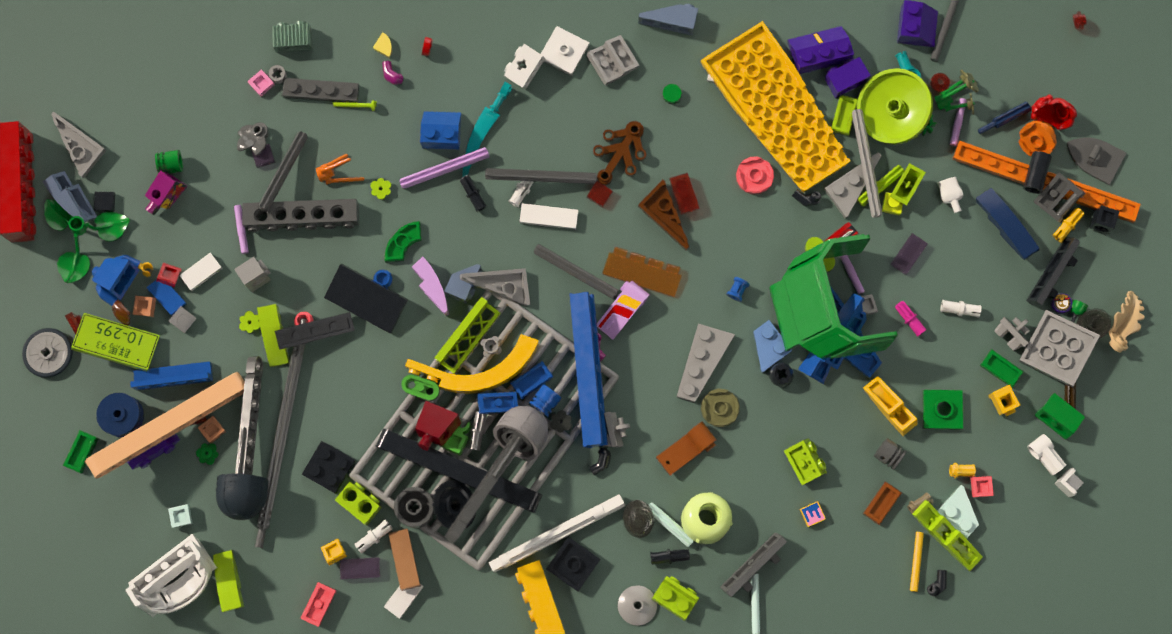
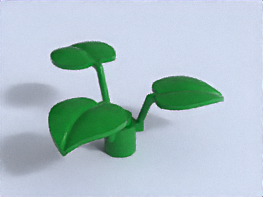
(109, 226)

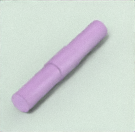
(957, 123)
(241, 230)
(852, 274)

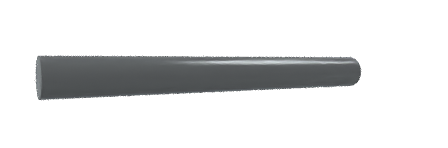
(944, 30)

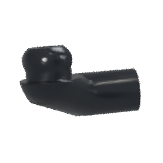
(807, 200)

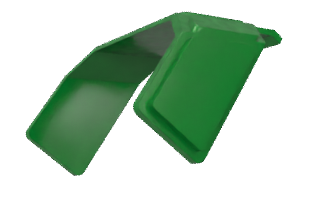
(808, 309)

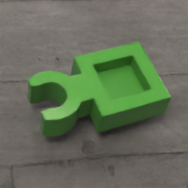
(458, 440)

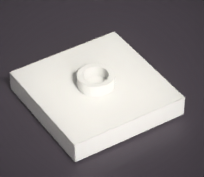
(564, 50)

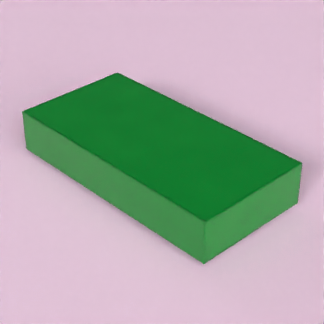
(1001, 368)
(80, 451)

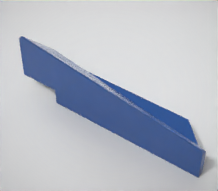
(850, 317)

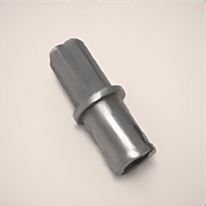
(477, 431)

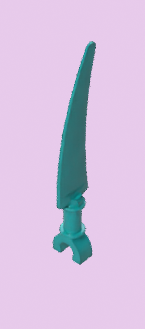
(485, 122)

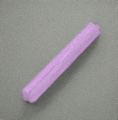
(444, 168)

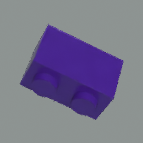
(847, 77)

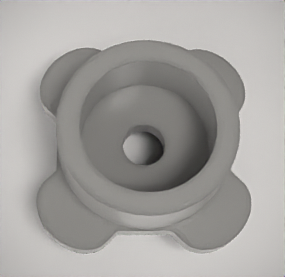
(491, 341)

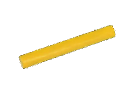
(916, 561)

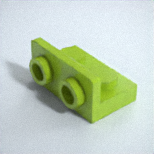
(805, 461)
(675, 597)

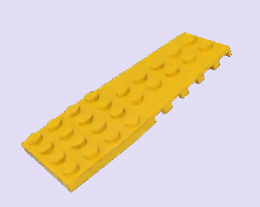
(776, 105)

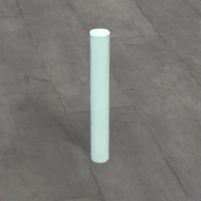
(755, 604)

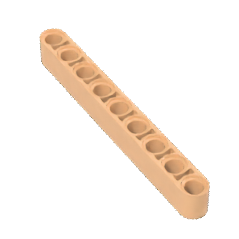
(166, 425)

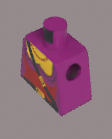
(164, 192)

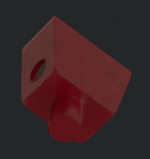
(436, 425)

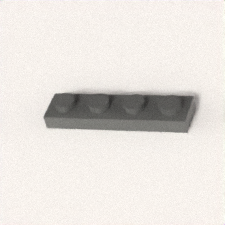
(320, 90)

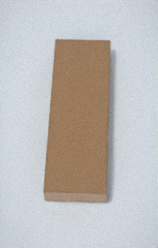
(404, 559)

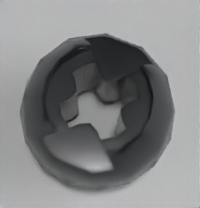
(773, 375)

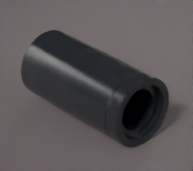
(1037, 172)

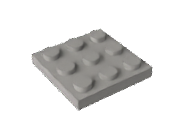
(1059, 348)

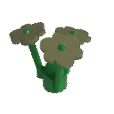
(944, 98)

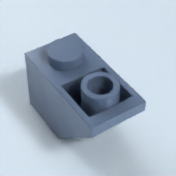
(460, 289)

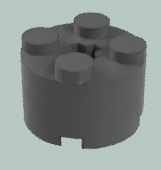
(406, 500)

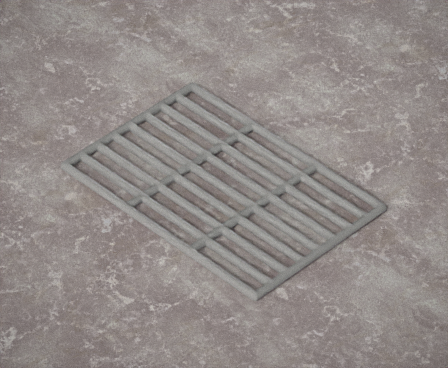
(569, 438)

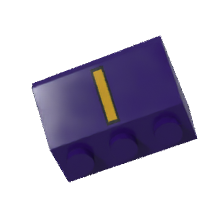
(820, 50)

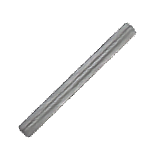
(866, 161)

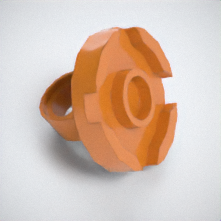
(1037, 137)

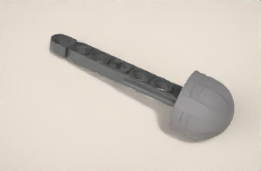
(521, 434)

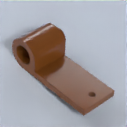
(687, 448)

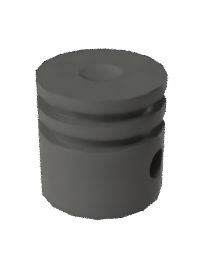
(889, 453)

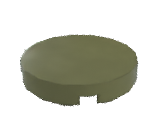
(720, 408)

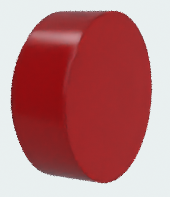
(427, 46)

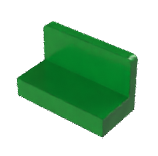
(1060, 416)

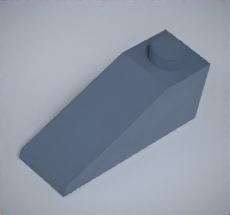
(673, 18)

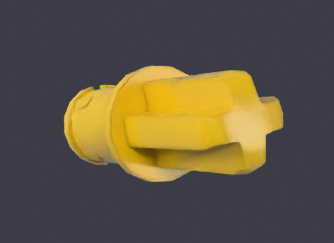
(1068, 225)

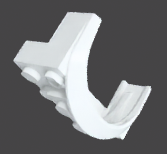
(148, 585)

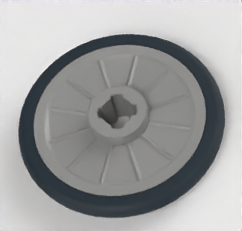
(53, 363)

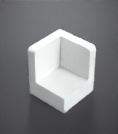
(1069, 483)

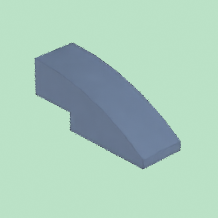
(69, 197)

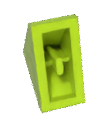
(907, 184)

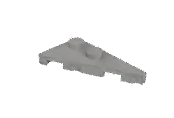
(82, 149)
(847, 188)
(505, 283)

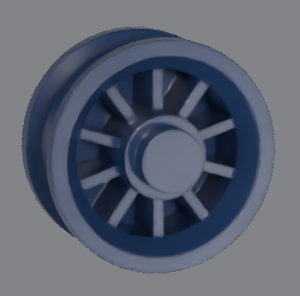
(119, 414)

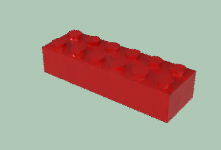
(16, 183)

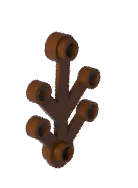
(621, 149)

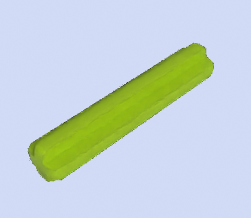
(883, 183)

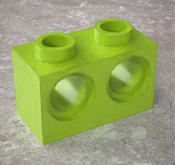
(355, 507)

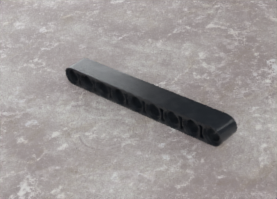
(457, 470)

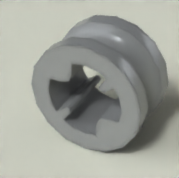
(273, 69)

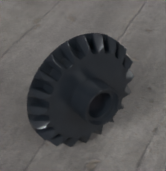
(449, 502)

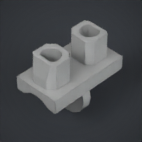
(1018, 340)
(616, 429)

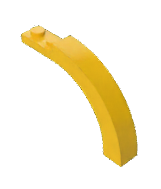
(484, 381)

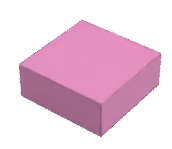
(261, 83)

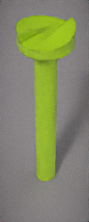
(372, 105)

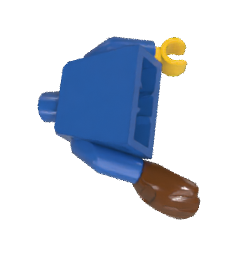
(114, 279)

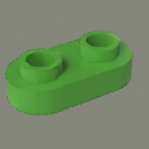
(420, 388)

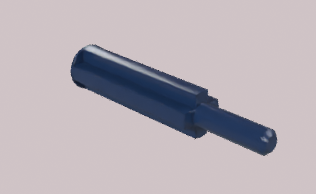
(1006, 117)

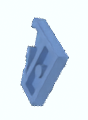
(769, 345)

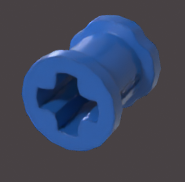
(737, 289)

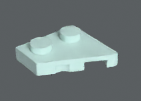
(959, 512)

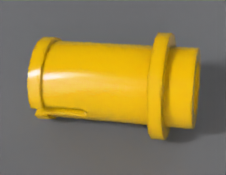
(962, 470)

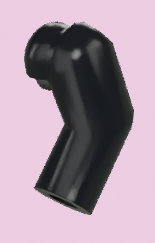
(603, 461)
(939, 585)

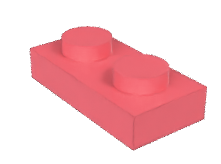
(318, 604)

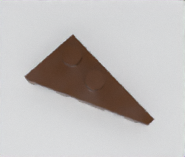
(660, 208)

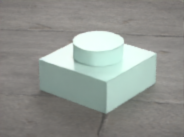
(180, 516)

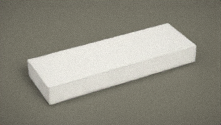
(548, 216)

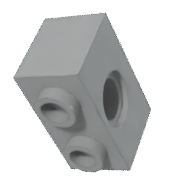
(253, 274)

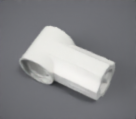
(1043, 450)

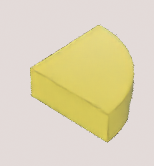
(383, 45)

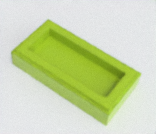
(843, 115)

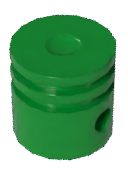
(169, 162)

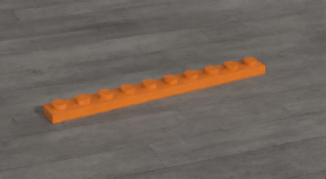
(1017, 172)

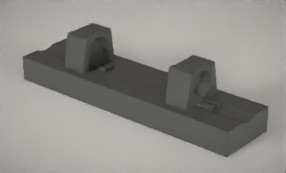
(753, 564)

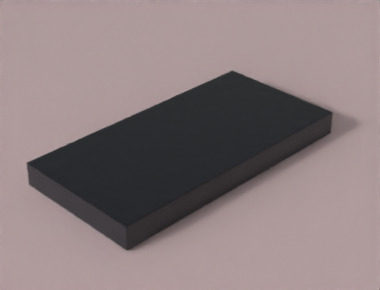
(365, 298)

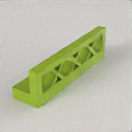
(461, 331)

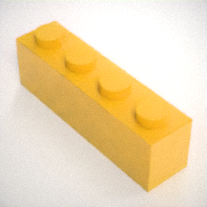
(540, 598)

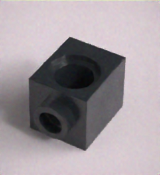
(1104, 219)

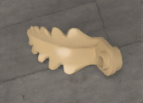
(1126, 322)

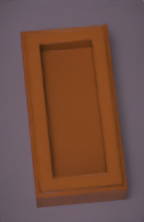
(882, 503)

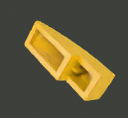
(890, 406)

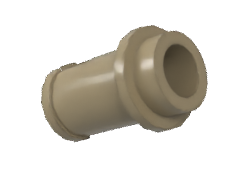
(914, 505)

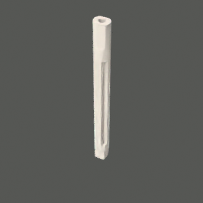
(557, 533)

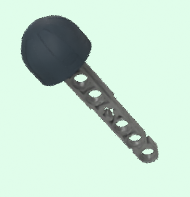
(244, 494)

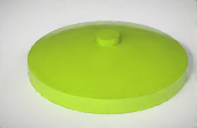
(895, 106)

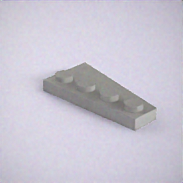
(705, 353)

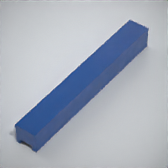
(588, 370)

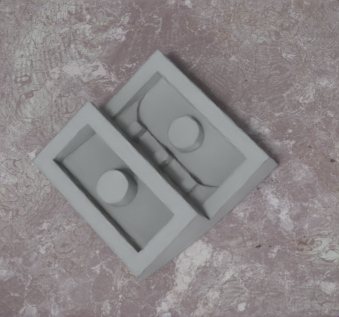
(612, 60)

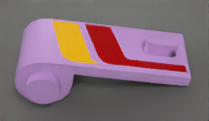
(622, 309)

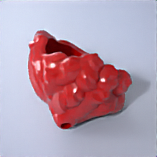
(1054, 112)

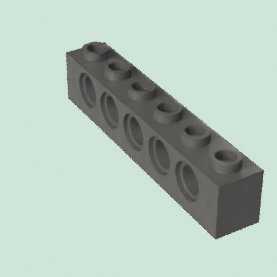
(350, 218)

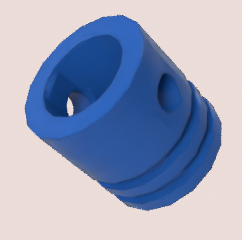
(545, 400)

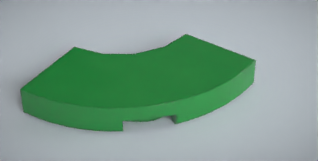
(402, 241)

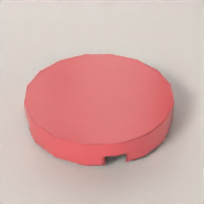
(754, 175)

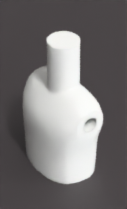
(951, 192)

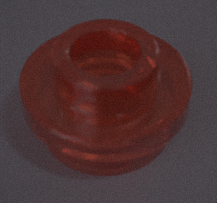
(1079, 20)
(940, 87)

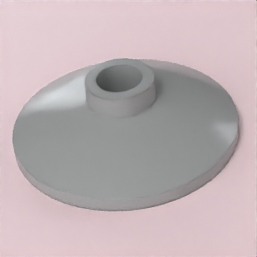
(626, 605)

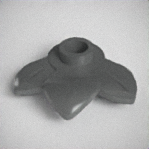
(252, 139)

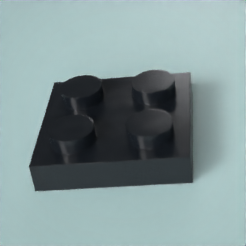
(328, 467)
(573, 564)

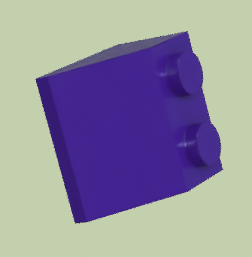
(917, 24)

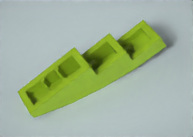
(947, 535)

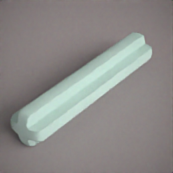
(670, 525)

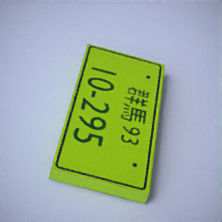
(115, 342)

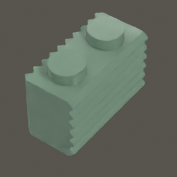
(292, 37)

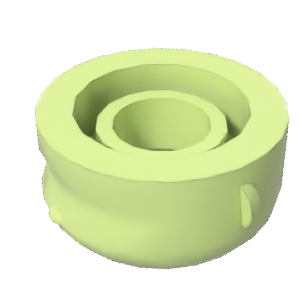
(696, 528)

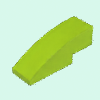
(269, 322)
(228, 581)

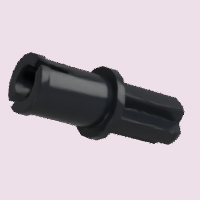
(473, 193)
(670, 556)

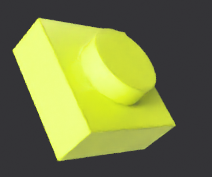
(891, 205)

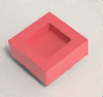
(982, 486)

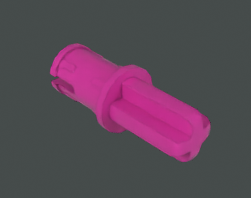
(910, 318)

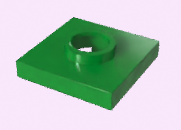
(933, 419)

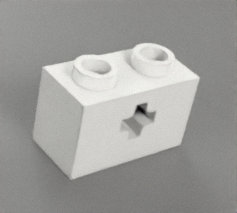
(531, 59)

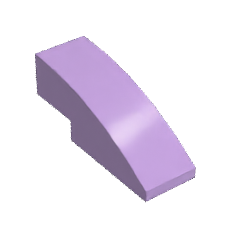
(431, 285)

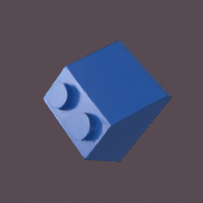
(440, 130)

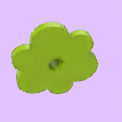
(380, 183)
(244, 325)

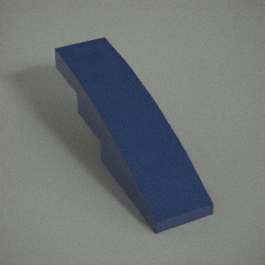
(1007, 223)

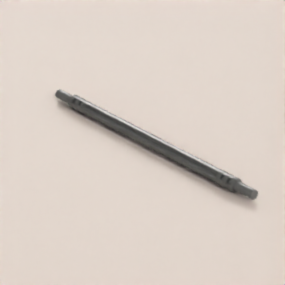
(280, 439)

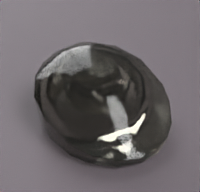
(1096, 321)
(638, 518)

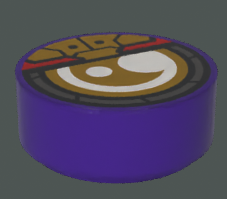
(1061, 303)

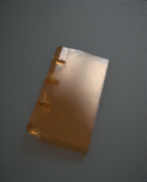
(645, 275)

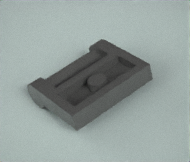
(1054, 193)

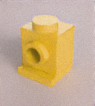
(1007, 394)

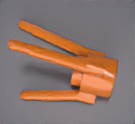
(326, 171)

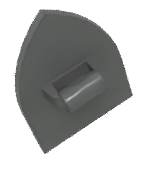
(1096, 157)

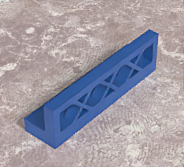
(172, 376)

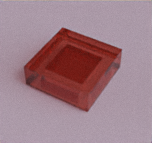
(599, 194)

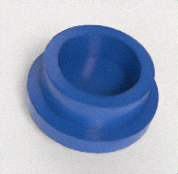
(383, 277)

